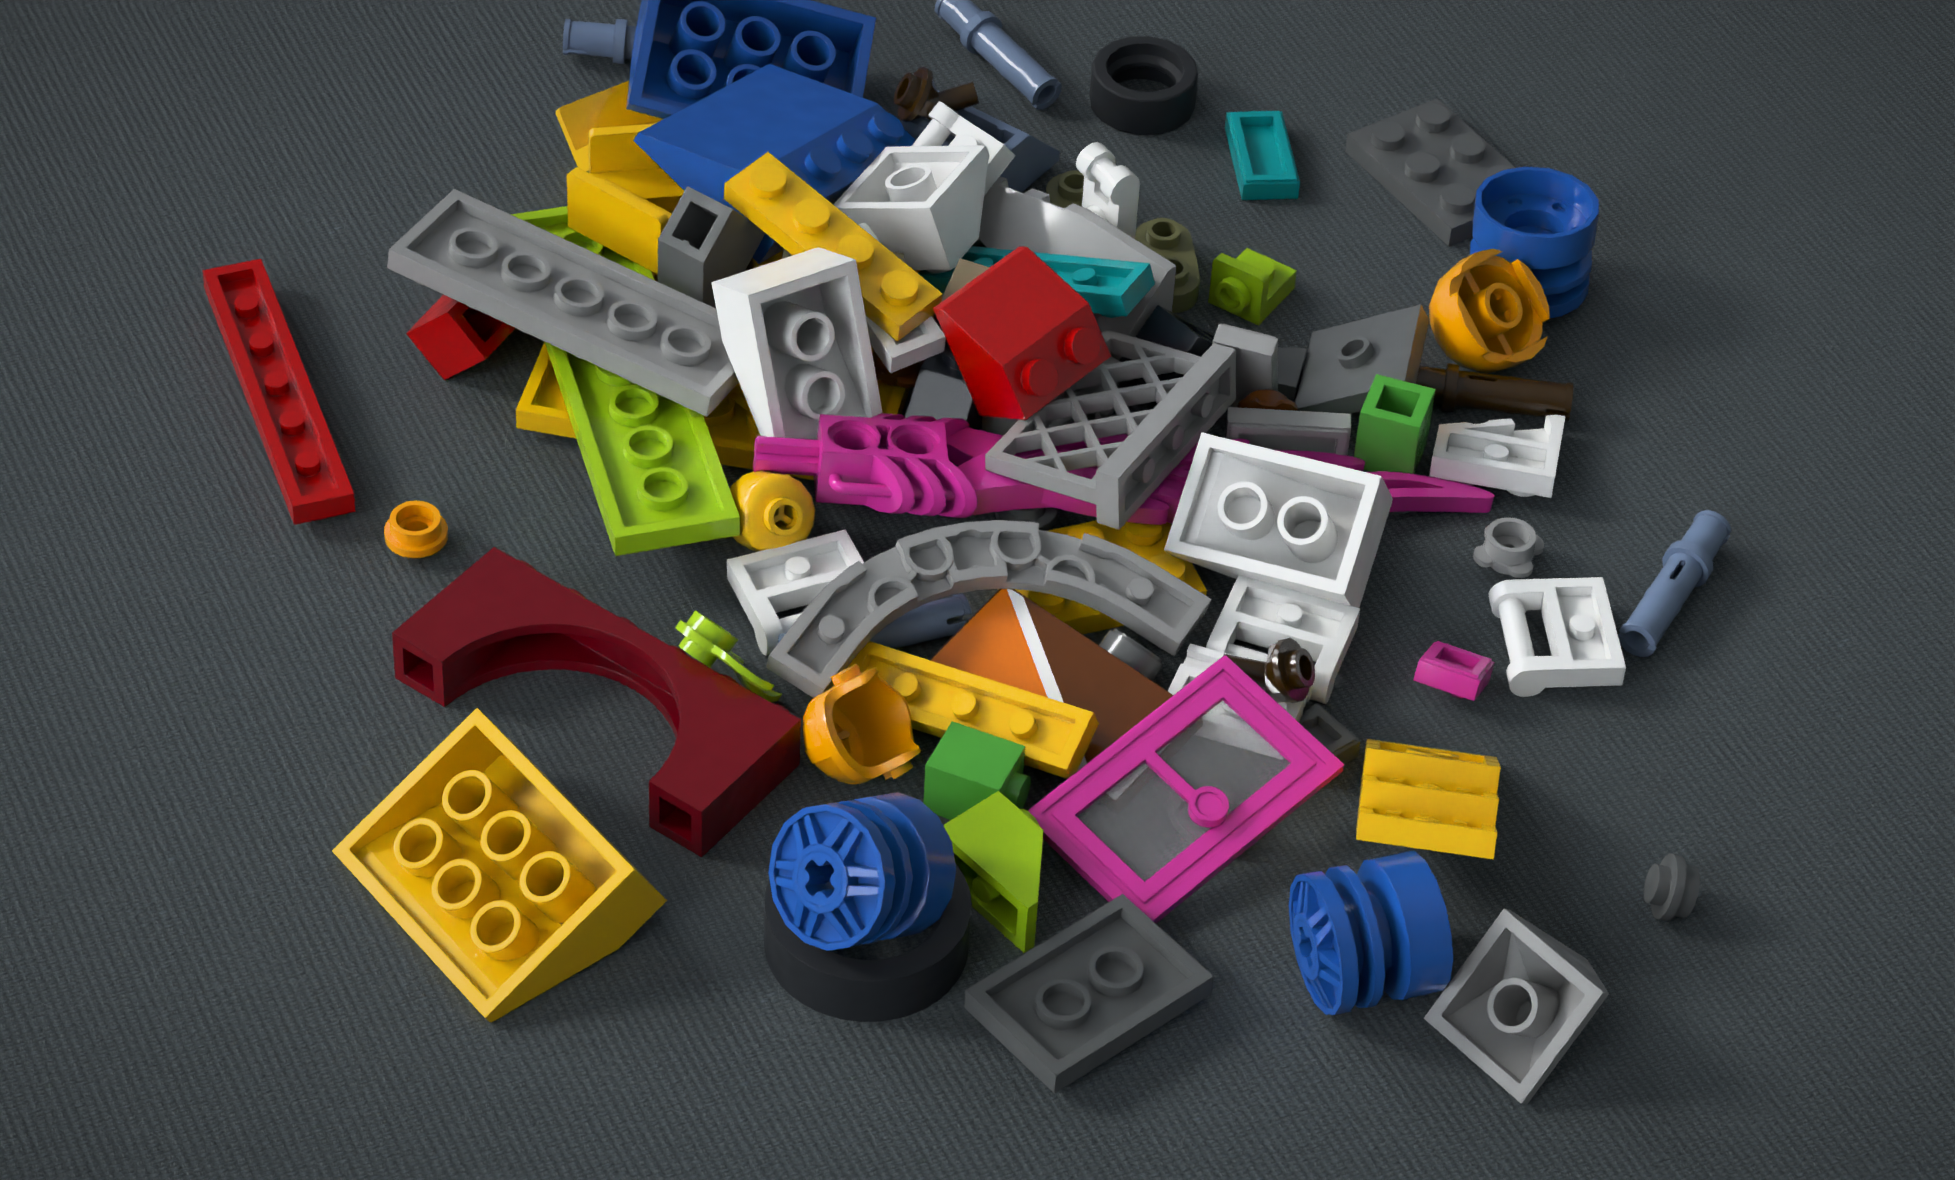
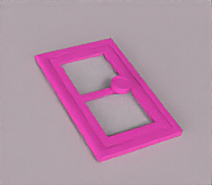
(1185, 791)

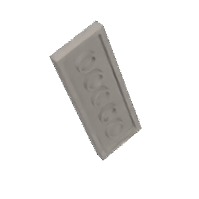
(569, 299)

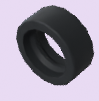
(1143, 59)

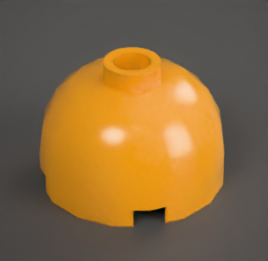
(1489, 312)

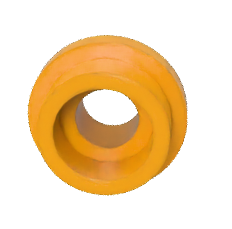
(415, 530)

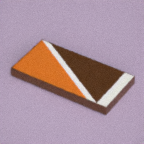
(1039, 653)

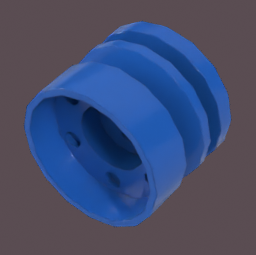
(1543, 222)
(861, 871)
(1370, 932)

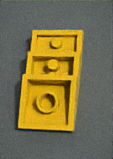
(1429, 799)

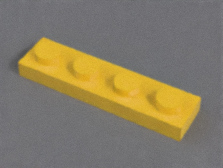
(804, 219)
(937, 694)

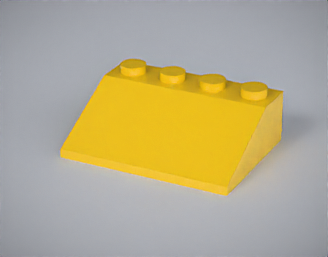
(496, 871)

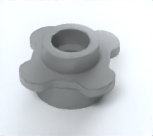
(1509, 547)

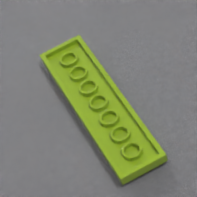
(642, 451)

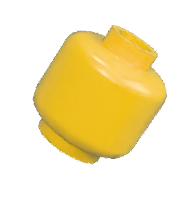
(772, 510)

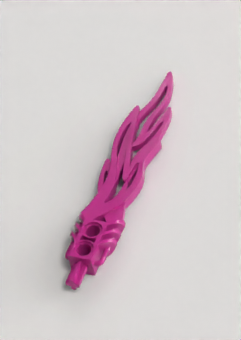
(909, 468)

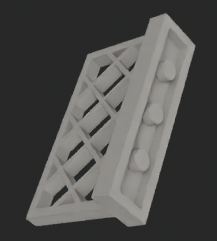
(1155, 439)

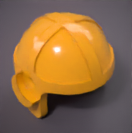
(859, 728)

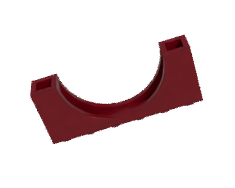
(515, 620)

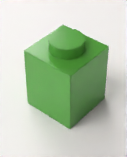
(1394, 425)
(971, 768)

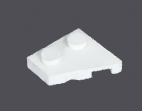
(1499, 456)

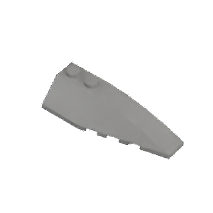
(1032, 221)

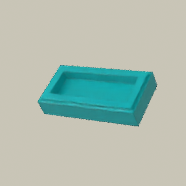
(1262, 155)

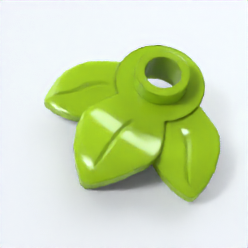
(710, 641)

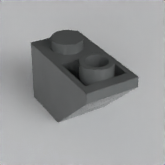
(704, 245)

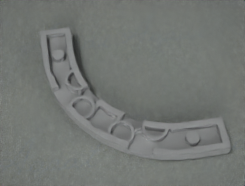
(981, 558)

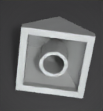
(1518, 1004)

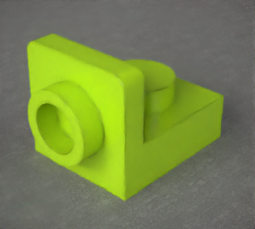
(1249, 284)

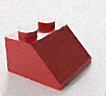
(1020, 336)

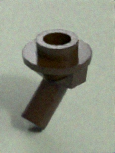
(918, 95)
(1284, 674)

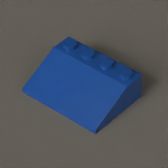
(704, 45)
(800, 121)

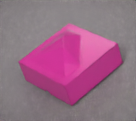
(1454, 670)

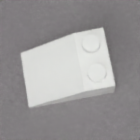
(799, 342)
(1280, 519)

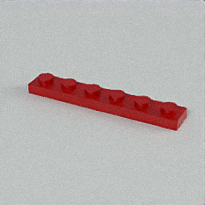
(278, 392)

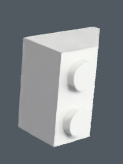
(922, 202)

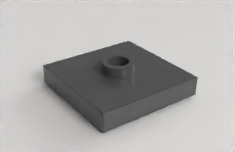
(1349, 355)

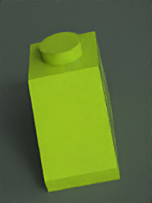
(1001, 861)

